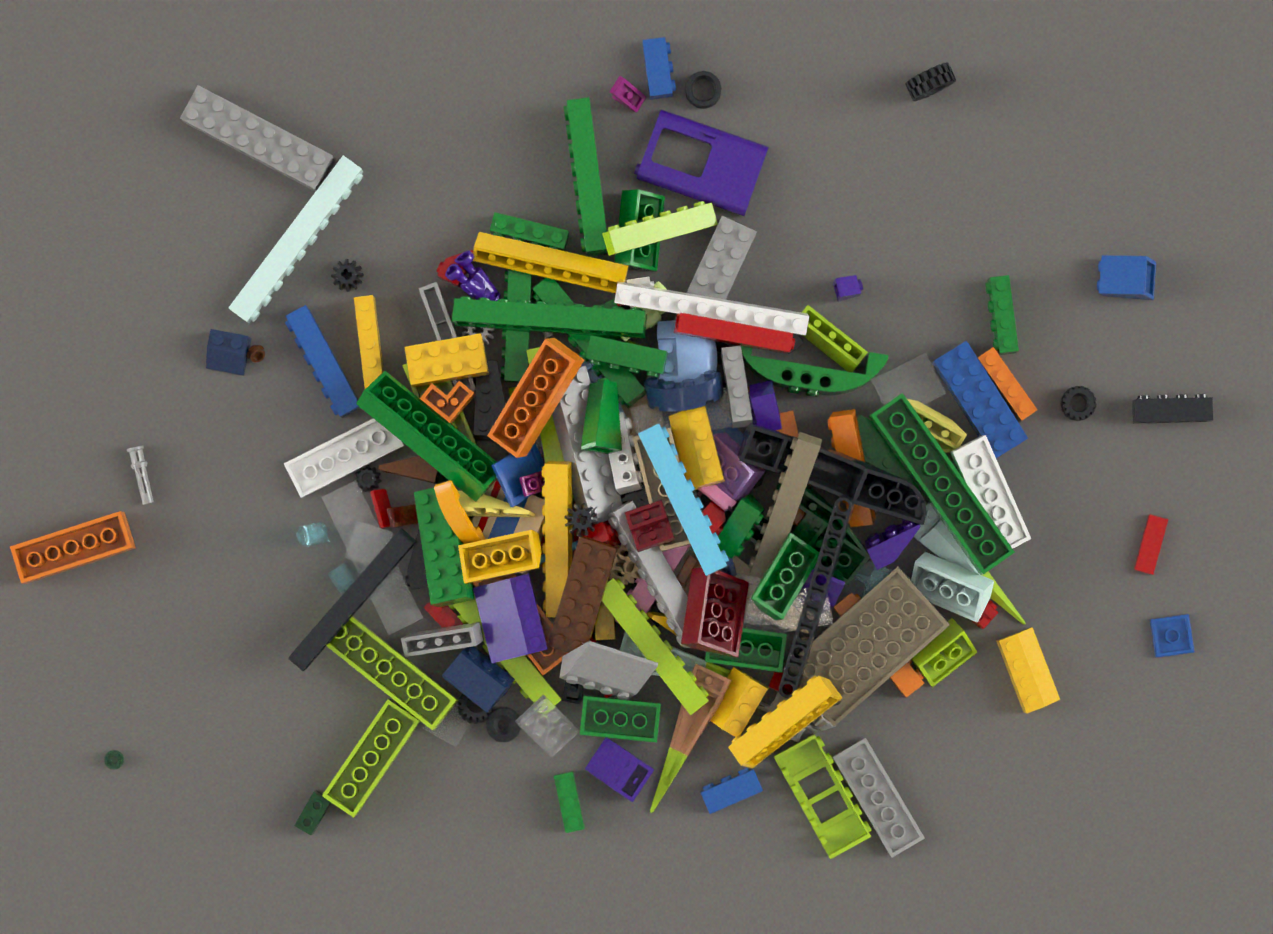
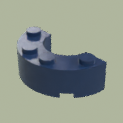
(685, 394)

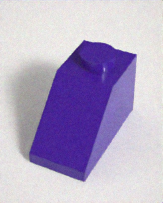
(847, 287)

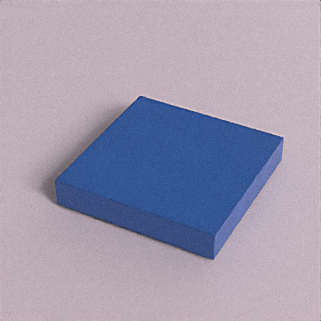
(1172, 635)

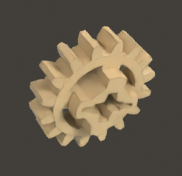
(629, 570)

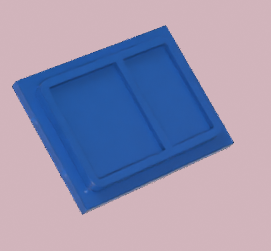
(511, 469)

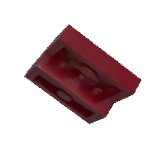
(649, 526)

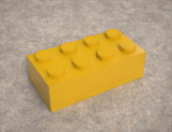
(446, 360)

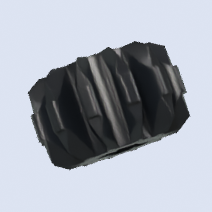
(352, 270)
(583, 513)

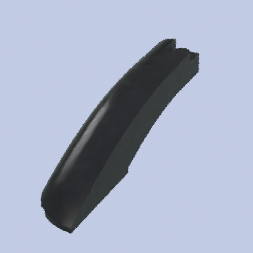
(837, 474)

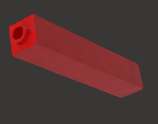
(734, 333)

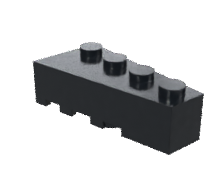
(488, 401)

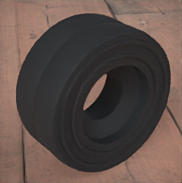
(493, 720)

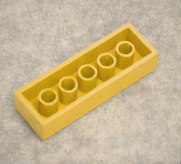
(785, 721)

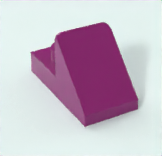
(627, 94)

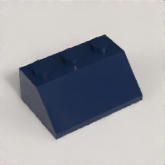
(478, 678)

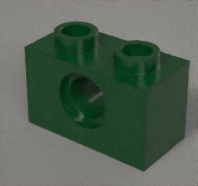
(313, 813)

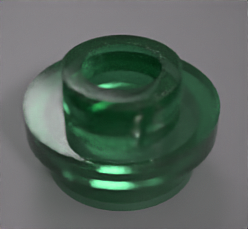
(110, 764)

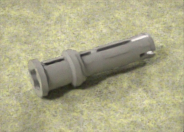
(146, 497)

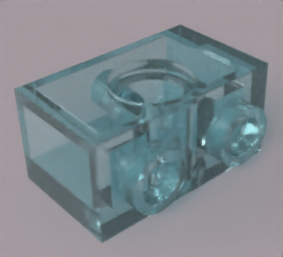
(312, 534)

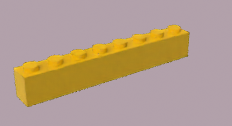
(548, 262)
(557, 536)

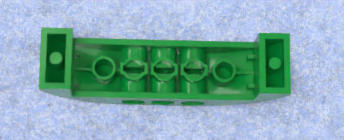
(839, 381)

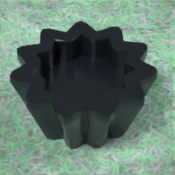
(368, 478)

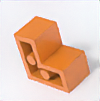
(448, 405)

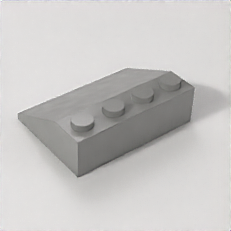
(606, 670)

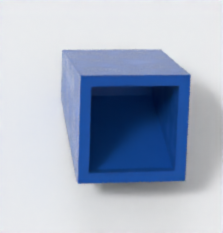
(1127, 277)

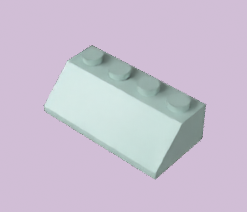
(952, 586)

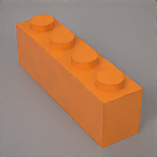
(1007, 385)

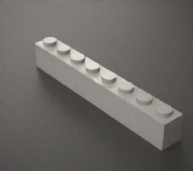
(656, 572)

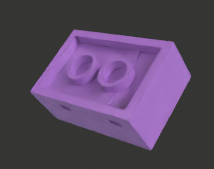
(738, 475)

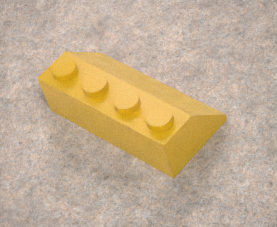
(696, 447)
(500, 556)
(1028, 670)

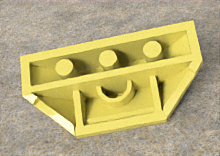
(942, 428)

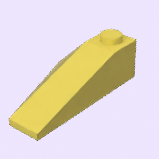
(491, 507)

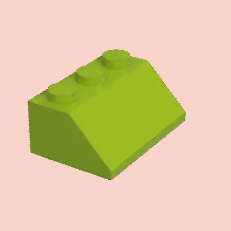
(944, 654)

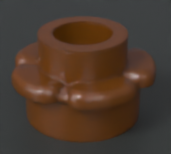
(256, 353)

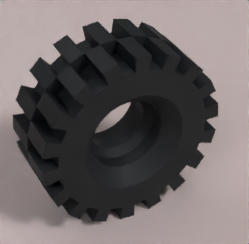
(930, 81)

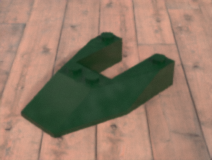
(813, 529)

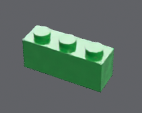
(569, 802)

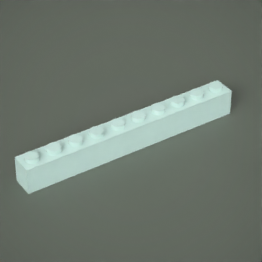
(296, 239)

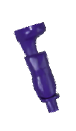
(478, 283)

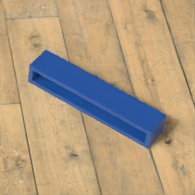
(323, 361)

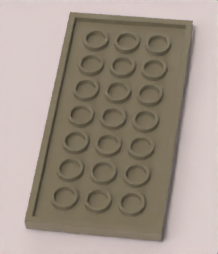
(872, 641)

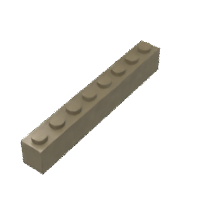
(786, 503)

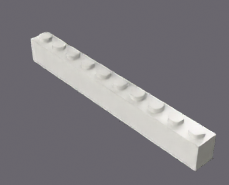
(711, 307)

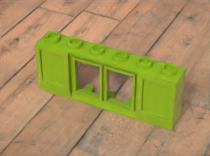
(843, 829)

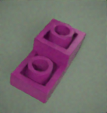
(532, 483)

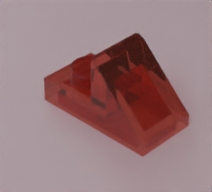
(402, 516)

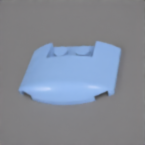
(687, 355)

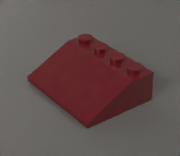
(715, 612)

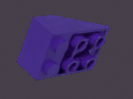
(888, 545)
(619, 769)

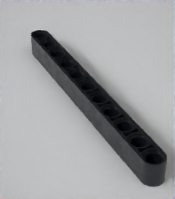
(820, 588)

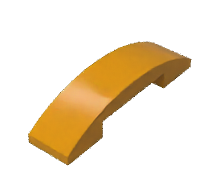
(455, 514)

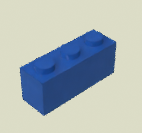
(658, 68)
(731, 790)

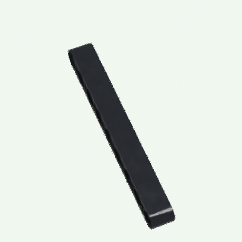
(352, 599)

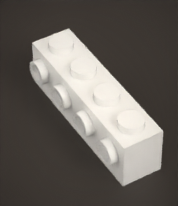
(625, 462)

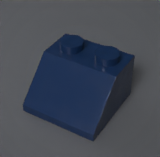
(227, 352)

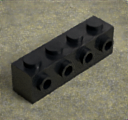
(1172, 409)

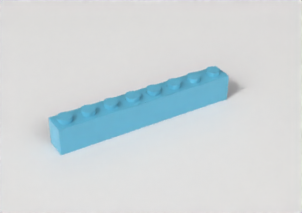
(682, 499)

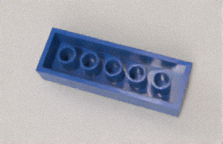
(979, 398)

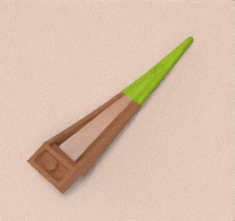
(690, 727)

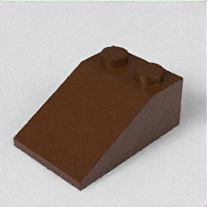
(412, 468)

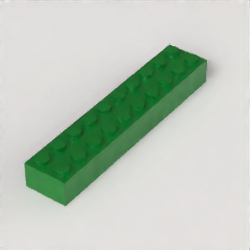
(941, 484)

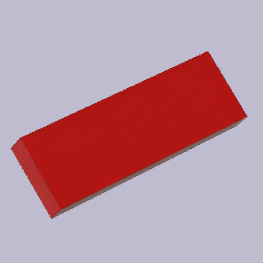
(1151, 544)

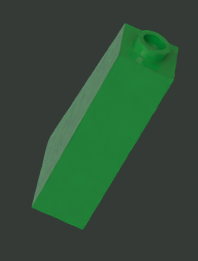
(602, 418)

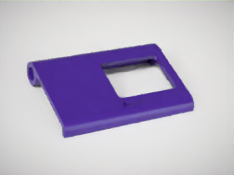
(728, 173)

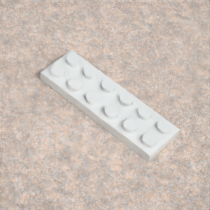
(341, 456)
(985, 479)

